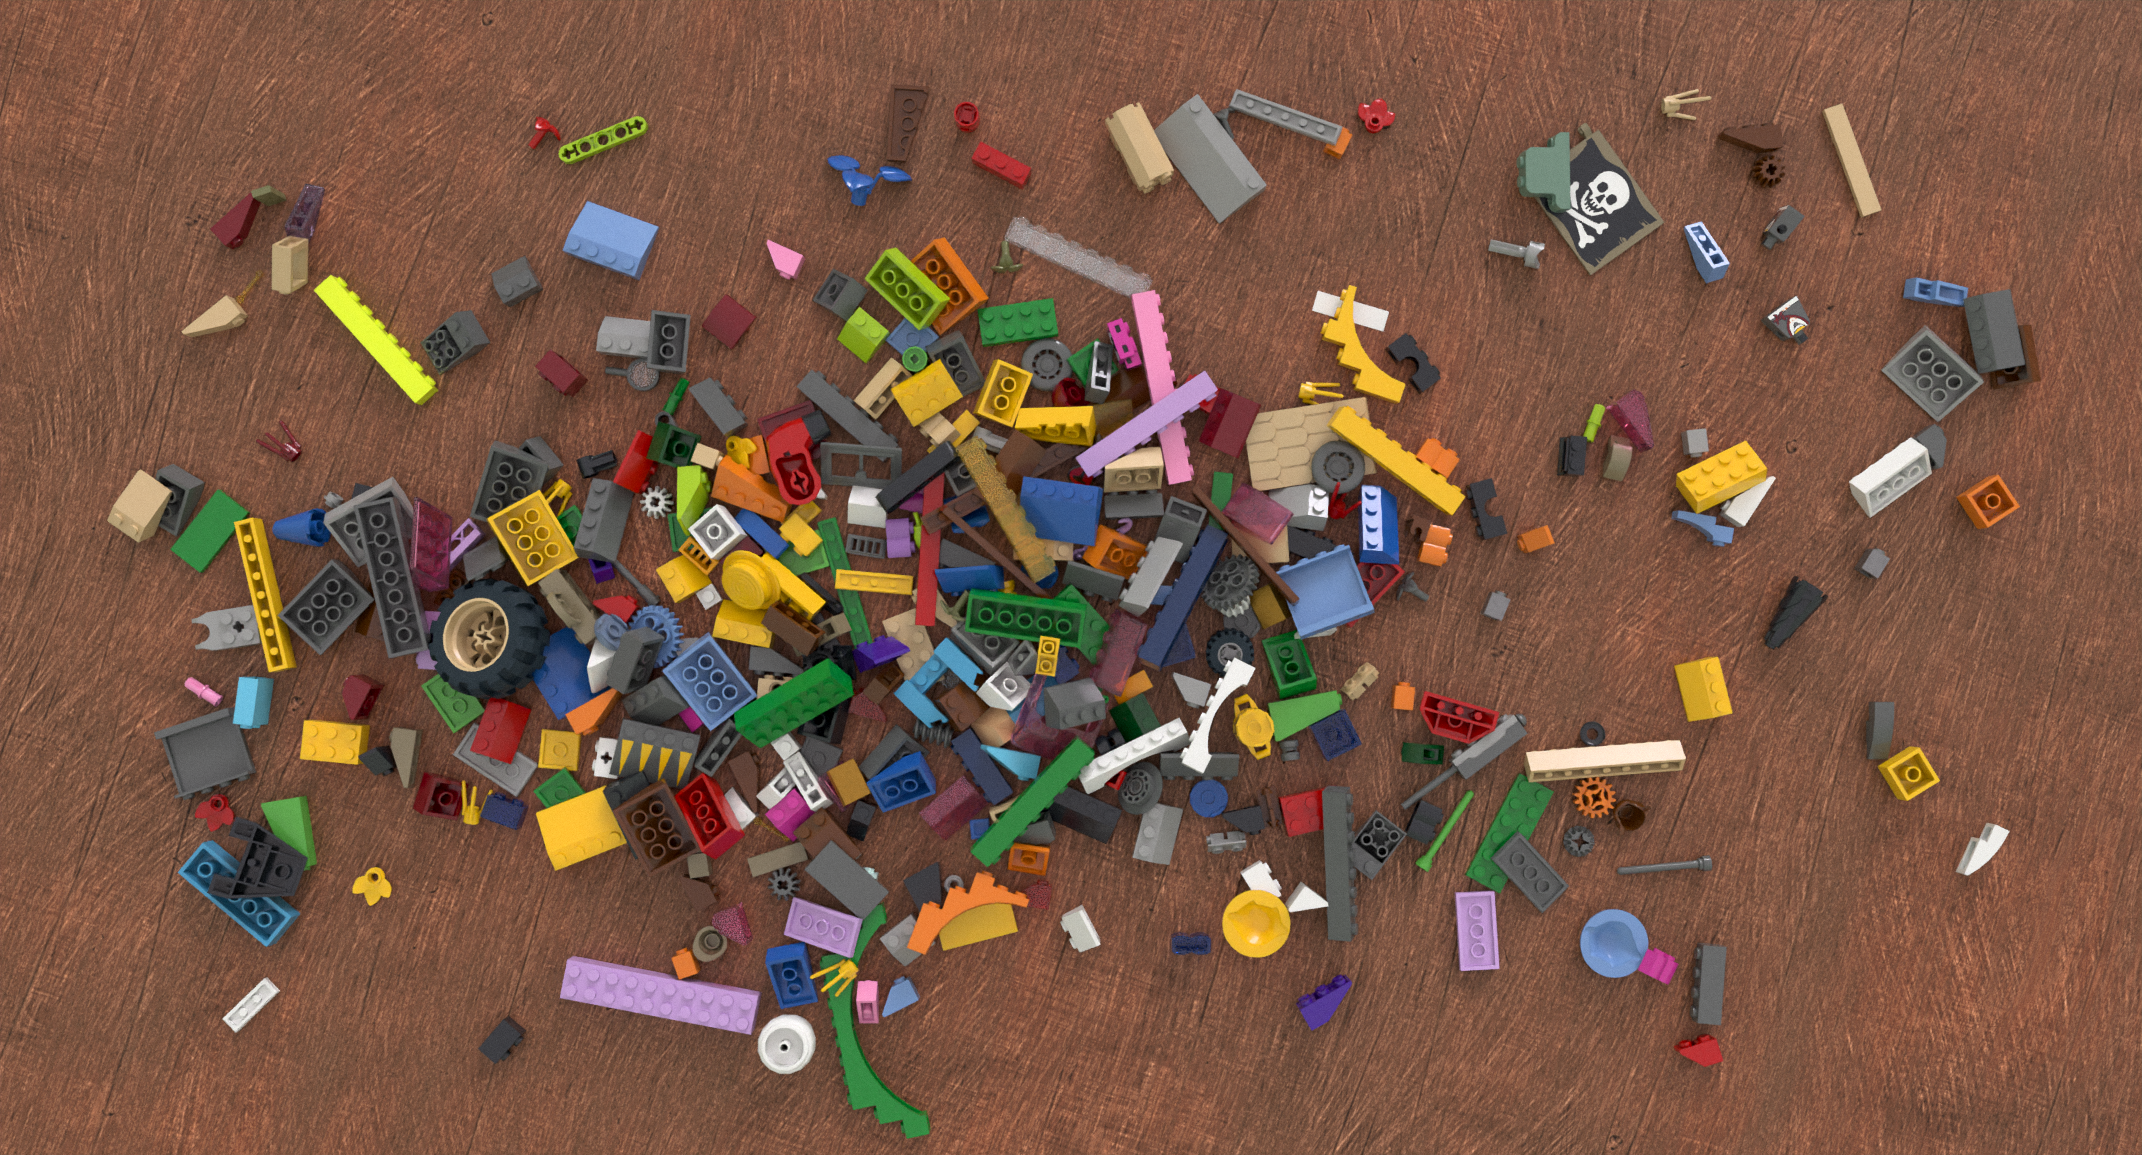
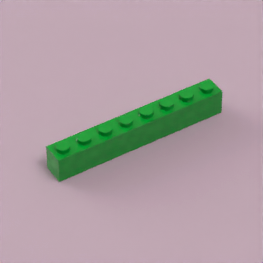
(1032, 801)

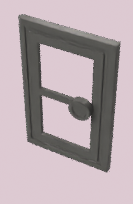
(860, 479)

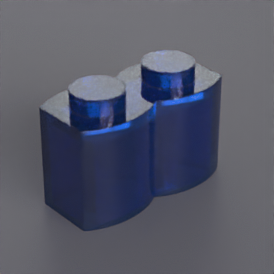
(1197, 943)

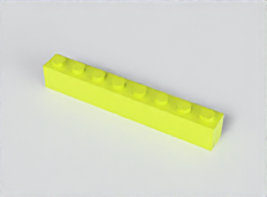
(376, 339)

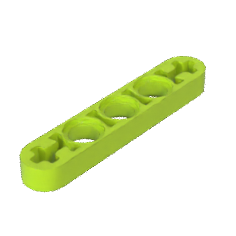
(593, 139)

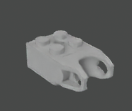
(227, 630)

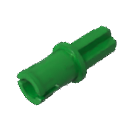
(676, 396)

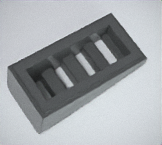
(849, 546)

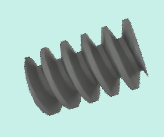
(937, 732)

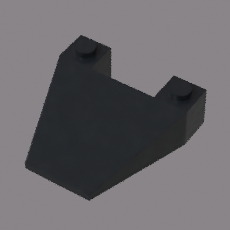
(266, 867)

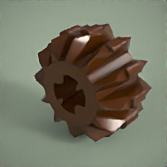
(1771, 178)

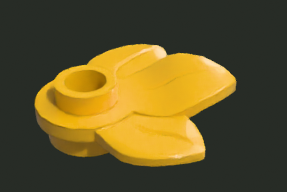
(740, 449)
(373, 888)

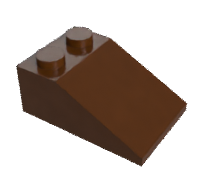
(962, 704)
(820, 829)

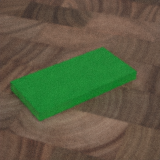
(209, 531)

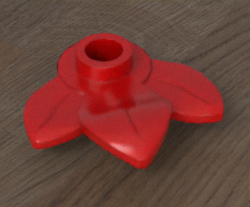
(1375, 113)
(215, 815)

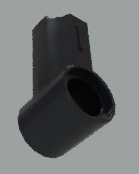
(591, 465)

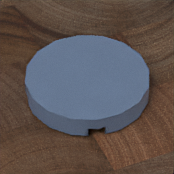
(609, 630)

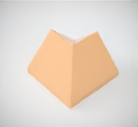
(994, 727)

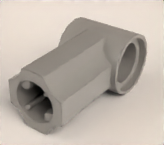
(993, 442)

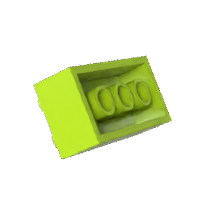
(907, 288)

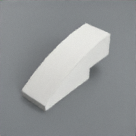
(1982, 849)

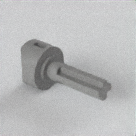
(1529, 253)

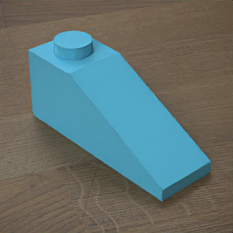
(1017, 762)

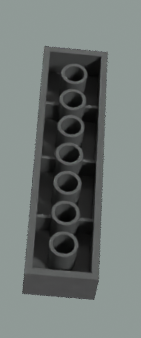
(393, 586)

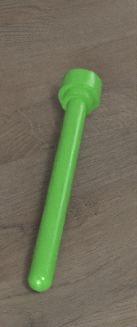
(1425, 861)

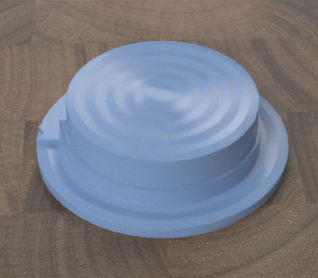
(1613, 943)

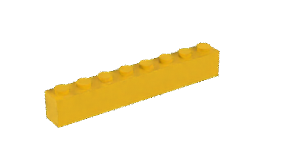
(1395, 460)
(265, 594)

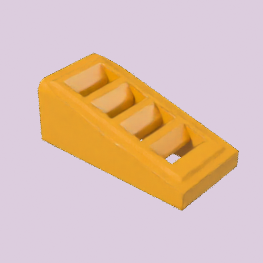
(696, 559)

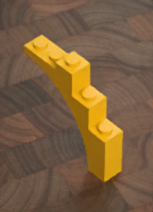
(1352, 356)

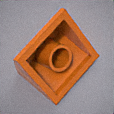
(1029, 858)

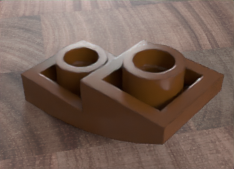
(456, 580)

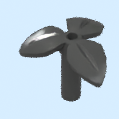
(1222, 116)
(1409, 585)

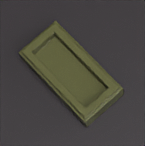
(268, 195)

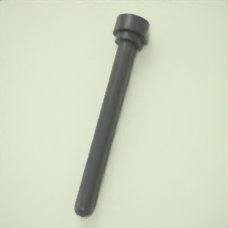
(1703, 863)

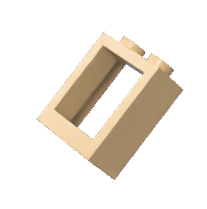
(289, 264)

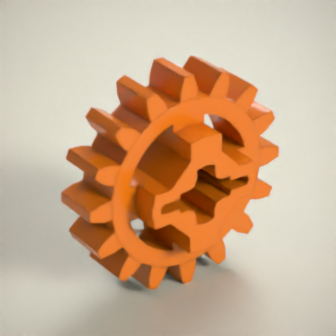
(1589, 803)

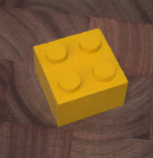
(1908, 773)

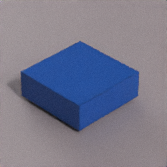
(978, 827)

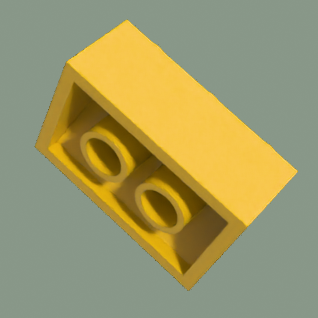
(1003, 393)
(742, 625)
(1703, 689)

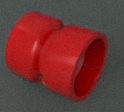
(966, 117)

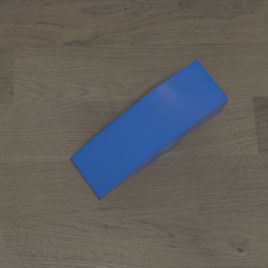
(762, 532)

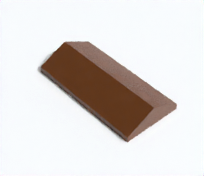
(1130, 385)
(1017, 459)

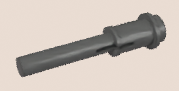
(641, 589)

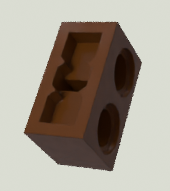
(883, 683)

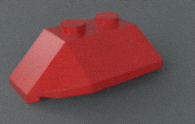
(1456, 718)

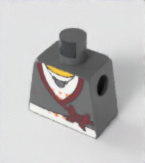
(1786, 221)
(1788, 321)

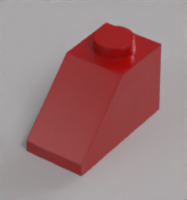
(621, 606)

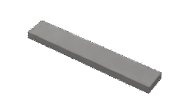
(1286, 117)

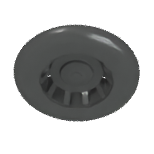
(1047, 364)
(1338, 466)
(1137, 787)

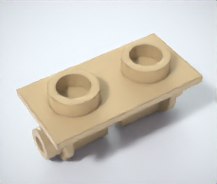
(1365, 674)

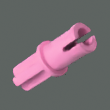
(203, 691)

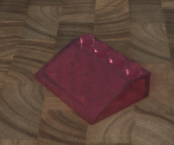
(430, 546)

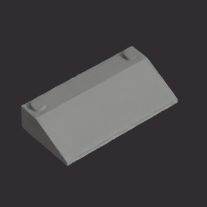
(1209, 159)

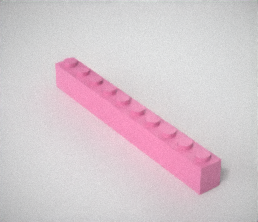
(1160, 382)

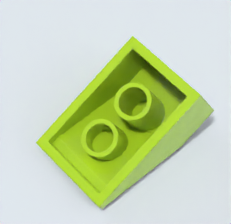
(692, 495)

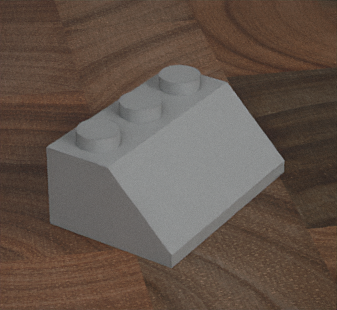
(623, 337)
(1157, 834)

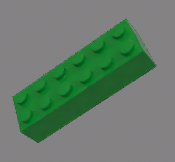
(1025, 617)
(793, 703)

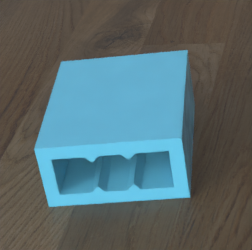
(253, 701)

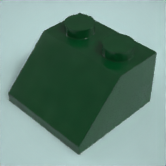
(673, 445)
(1134, 718)

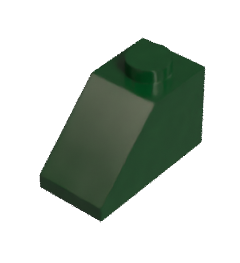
(1422, 753)

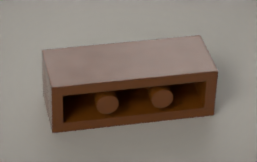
(793, 627)

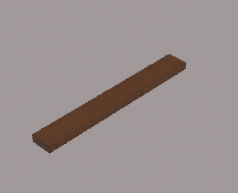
(1245, 546)
(994, 552)

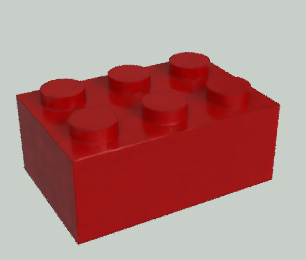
(1302, 811)

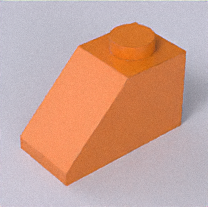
(1535, 539)

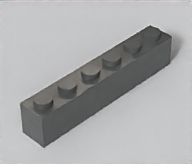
(844, 412)

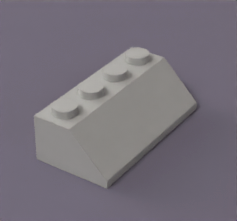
(1149, 575)

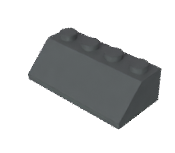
(1994, 331)
(603, 521)
(1221, 764)

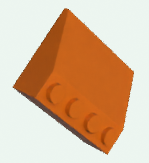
(951, 276)

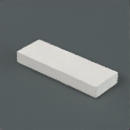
(251, 1004)

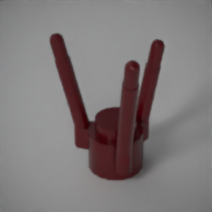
(289, 452)

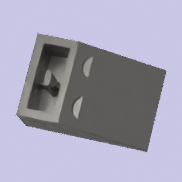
(455, 341)
(1182, 524)
(484, 559)
(1375, 843)

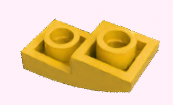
(1047, 656)

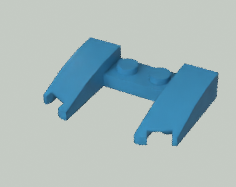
(913, 691)

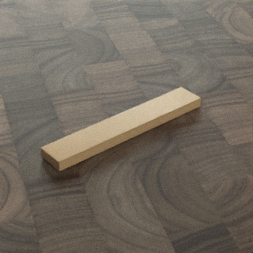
(1851, 160)

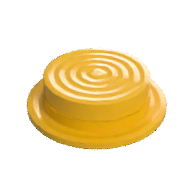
(750, 580)
(1256, 923)

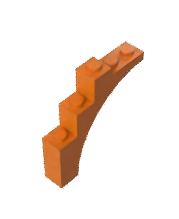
(982, 892)

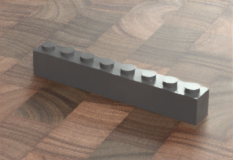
(1339, 863)

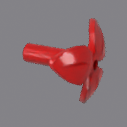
(542, 126)

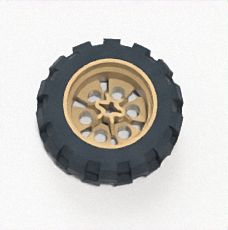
(465, 634)

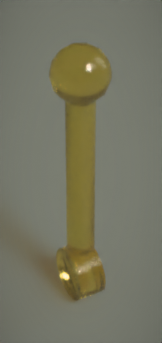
(240, 298)
(758, 821)

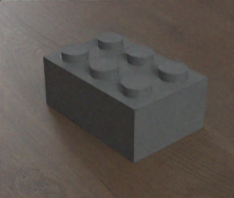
(634, 659)

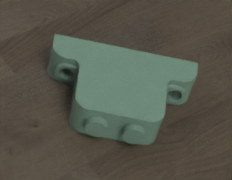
(1547, 172)

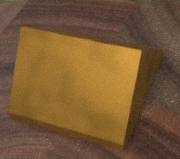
(1269, 606)
(848, 782)

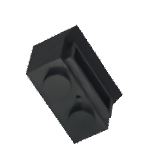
(1572, 456)

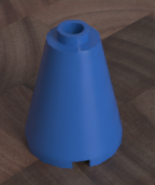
(303, 528)

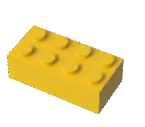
(1721, 477)

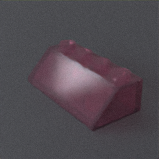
(1118, 651)

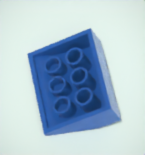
(1062, 510)
(565, 674)

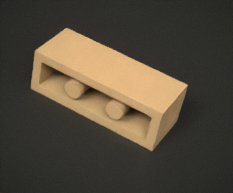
(878, 392)

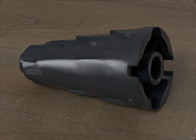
(1794, 610)

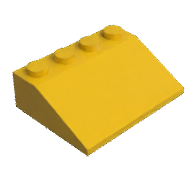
(532, 538)
(579, 828)

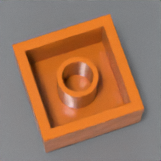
(1988, 501)

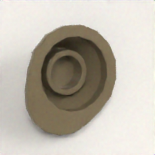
(709, 944)

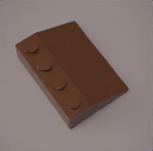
(656, 828)

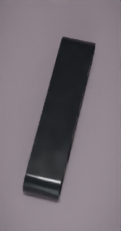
(918, 477)

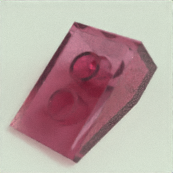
(1633, 417)
(1257, 514)

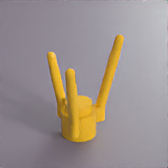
(1308, 391)
(560, 489)
(472, 812)
(847, 969)

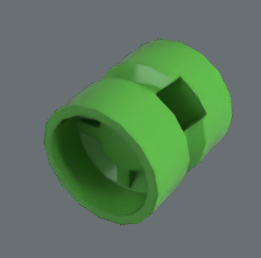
(915, 359)

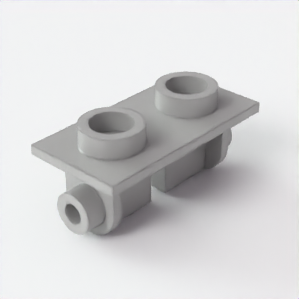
(1218, 844)

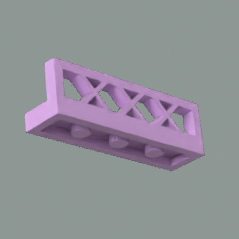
(467, 543)

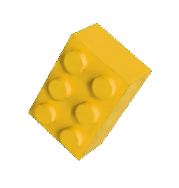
(926, 392)
(334, 741)

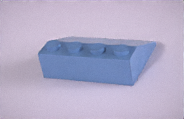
(611, 240)
(709, 681)

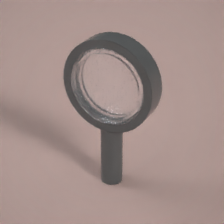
(637, 375)

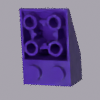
(1322, 1004)

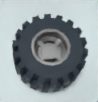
(1226, 646)

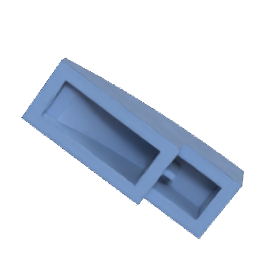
(1935, 292)

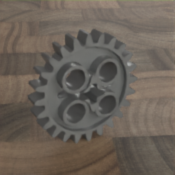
(1230, 583)

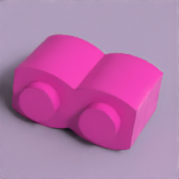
(1658, 965)

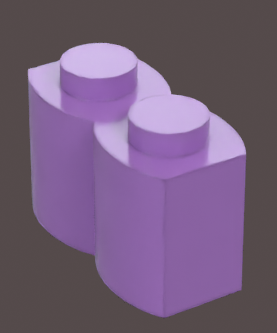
(899, 538)

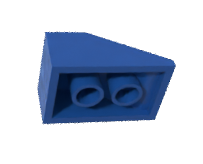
(903, 782)
(790, 974)

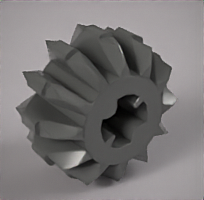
(791, 884)

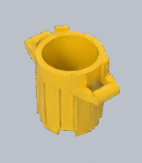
(1252, 727)

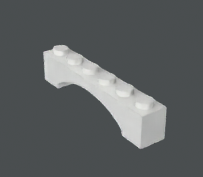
(1165, 738)
(1197, 754)

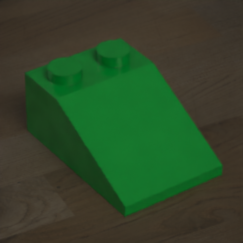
(1289, 665)

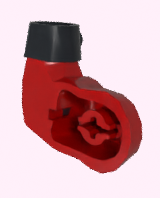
(789, 449)

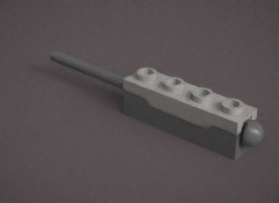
(1477, 753)

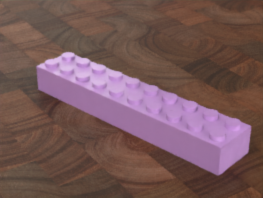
(660, 995)

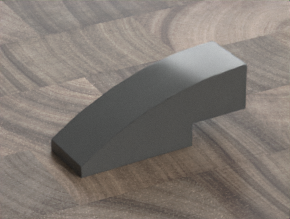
(1879, 729)

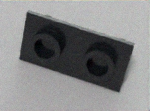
(845, 659)

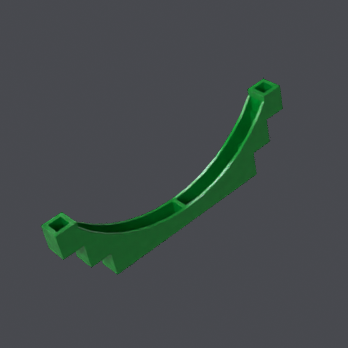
(863, 1083)

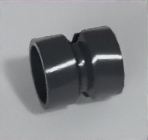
(1103, 744)

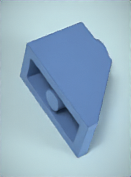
(900, 995)

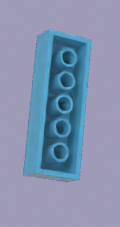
(261, 916)

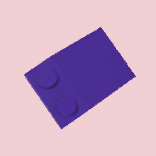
(878, 653)

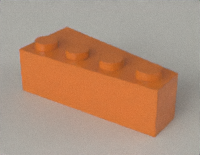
(749, 491)

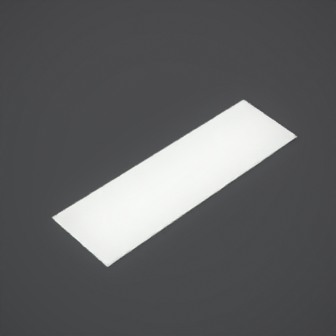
(1362, 313)

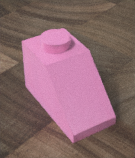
(785, 260)
(868, 1001)

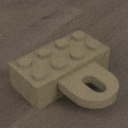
(570, 604)

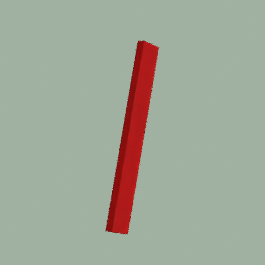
(928, 557)

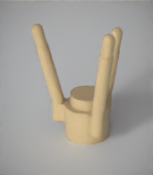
(1672, 104)

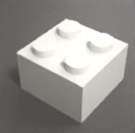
(717, 532)

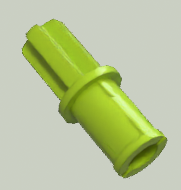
(1594, 422)

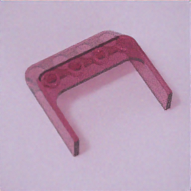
(1033, 734)

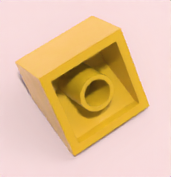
(683, 578)

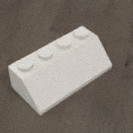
(1891, 476)

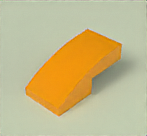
(1135, 685)

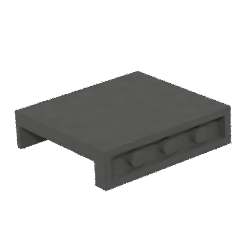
(207, 753)

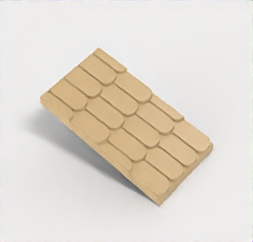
(1287, 439)

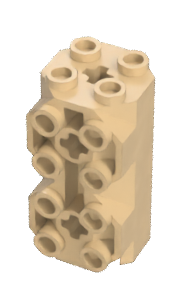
(1139, 148)

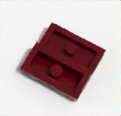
(729, 321)

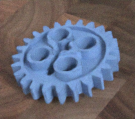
(662, 624)

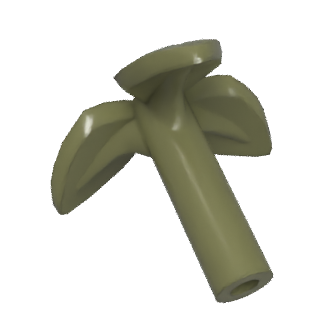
(1006, 261)
(959, 608)

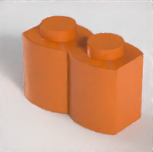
(1438, 458)
(1434, 547)

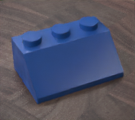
(979, 577)

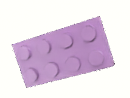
(823, 927)
(1476, 930)

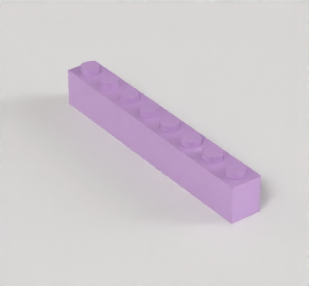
(1150, 421)

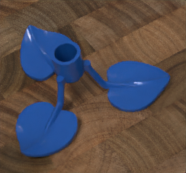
(858, 182)

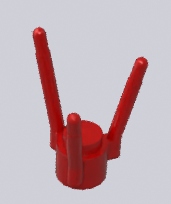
(1337, 508)

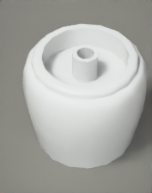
(786, 1044)

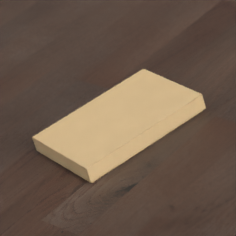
(1274, 553)

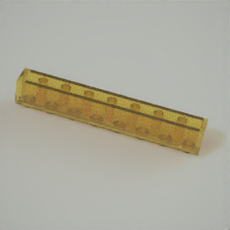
(1005, 509)

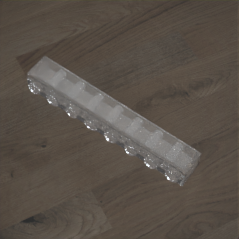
(1076, 259)

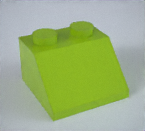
(863, 335)

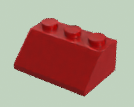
(636, 468)
(500, 730)

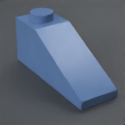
(1706, 254)

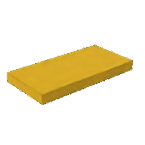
(979, 925)

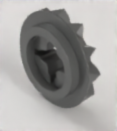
(1572, 847)

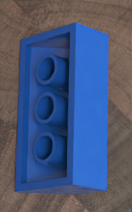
(1378, 526)

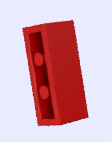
(1001, 165)

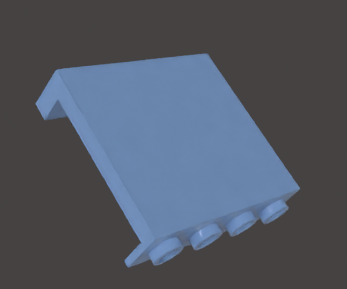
(1328, 591)

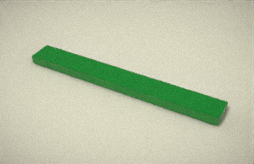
(849, 599)

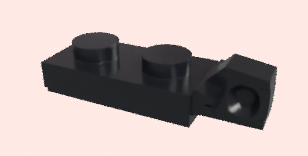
(831, 605)

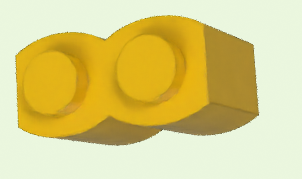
(800, 534)

